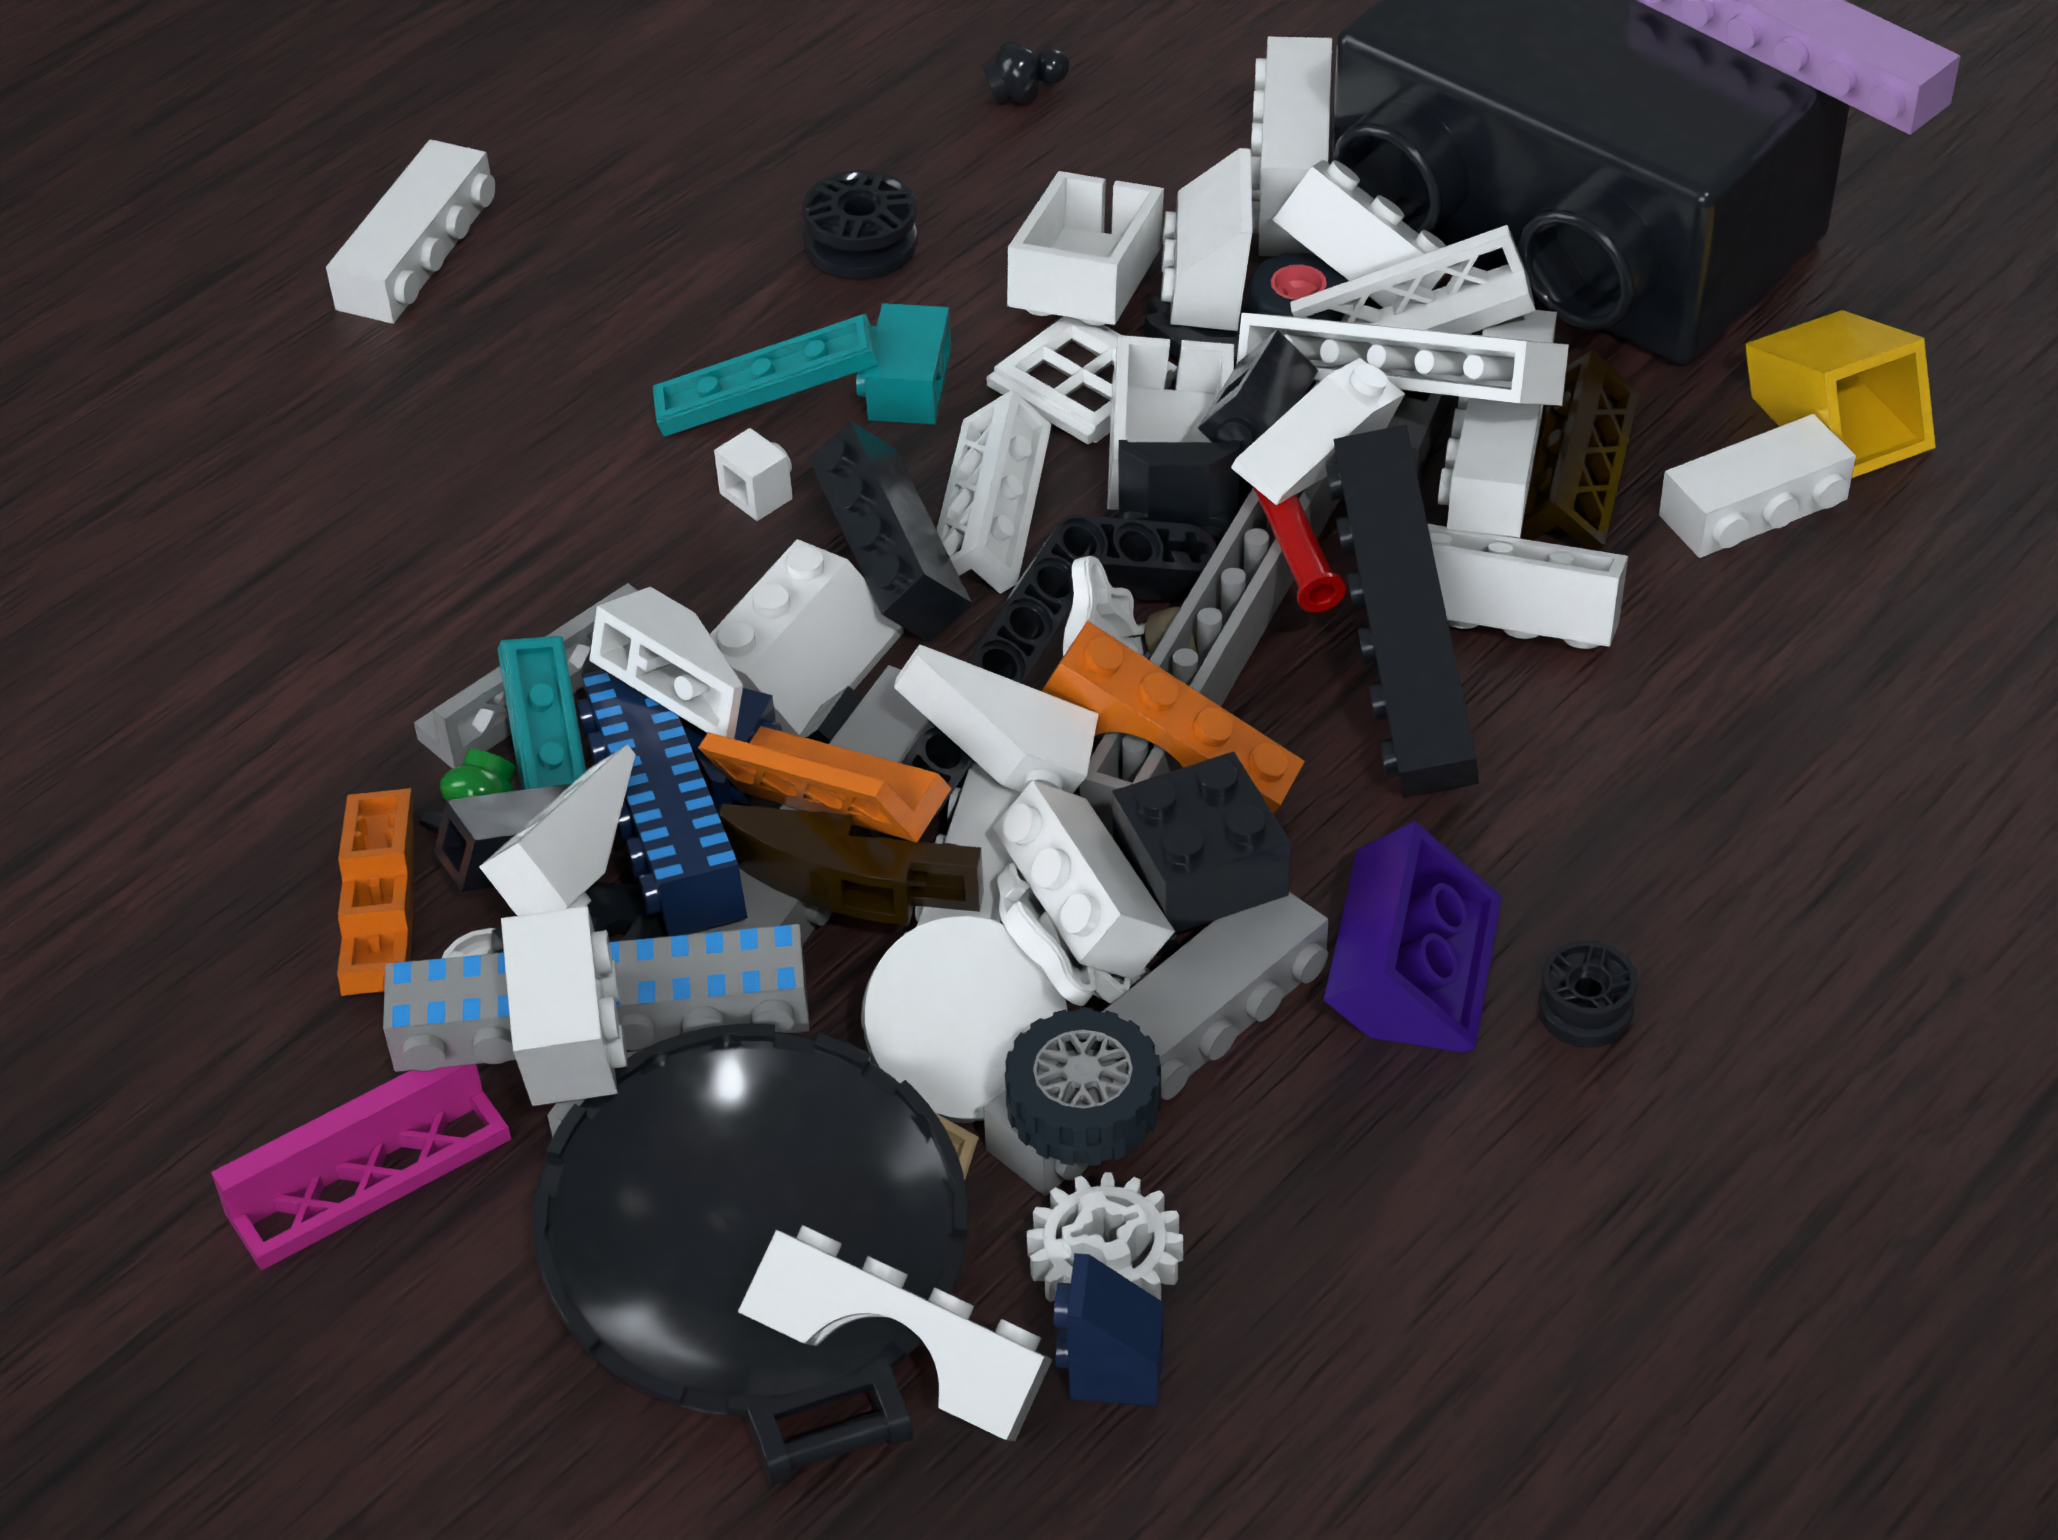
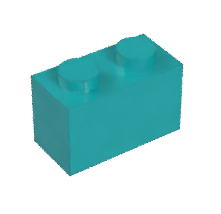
(912, 366)

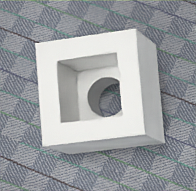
(754, 474)

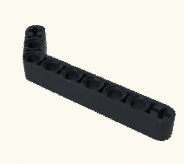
(1140, 555)

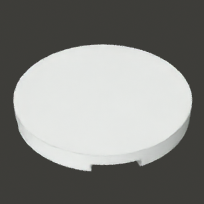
(950, 1008)

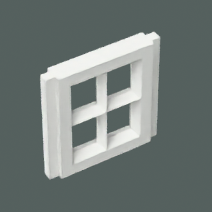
(1055, 403)

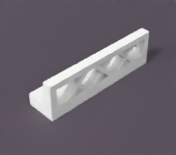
(1466, 305)
(994, 489)

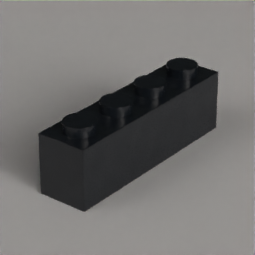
(890, 532)

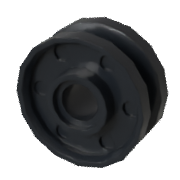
(860, 224)

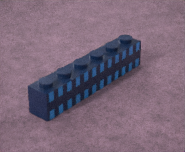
(667, 809)

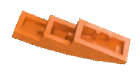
(376, 888)

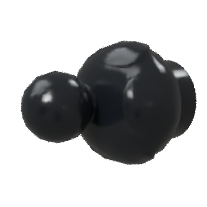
(1018, 72)

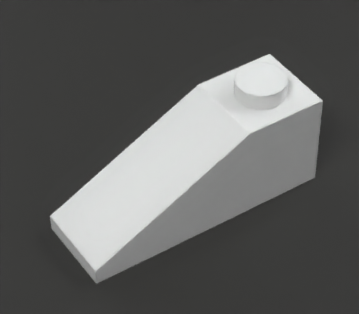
(1301, 441)
(668, 658)
(1000, 722)
(564, 845)

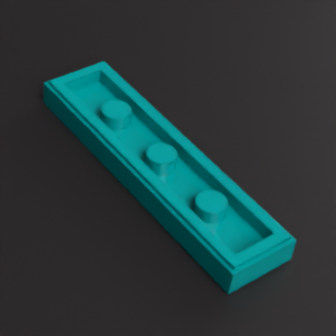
(764, 375)

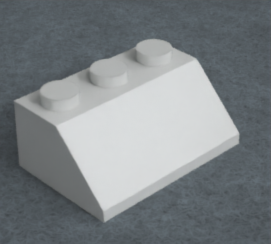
(1209, 246)
(805, 633)

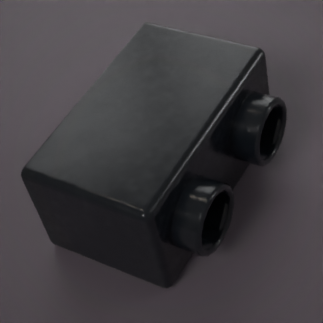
(1620, 147)

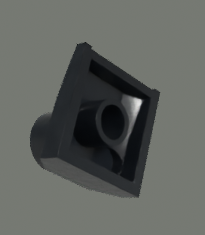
(1180, 483)

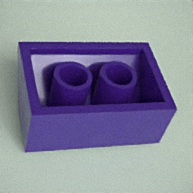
(1414, 943)

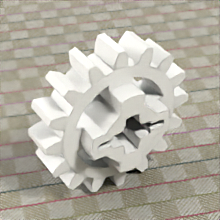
(1110, 1226)

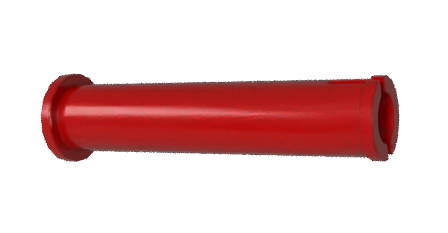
(1317, 584)

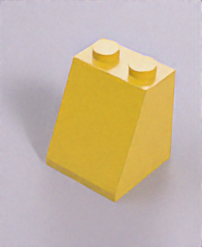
(1855, 378)

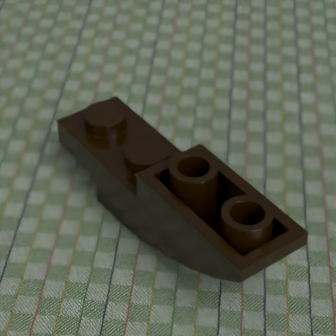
(857, 876)

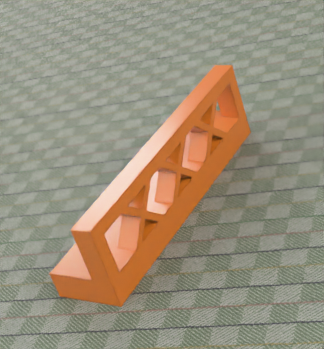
(830, 780)

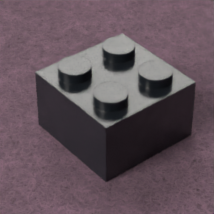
(1202, 841)

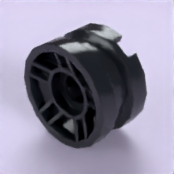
(1587, 993)

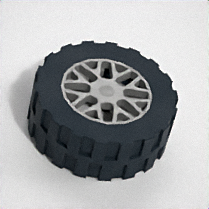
(1115, 1082)

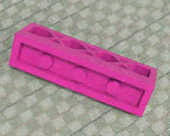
(352, 1147)

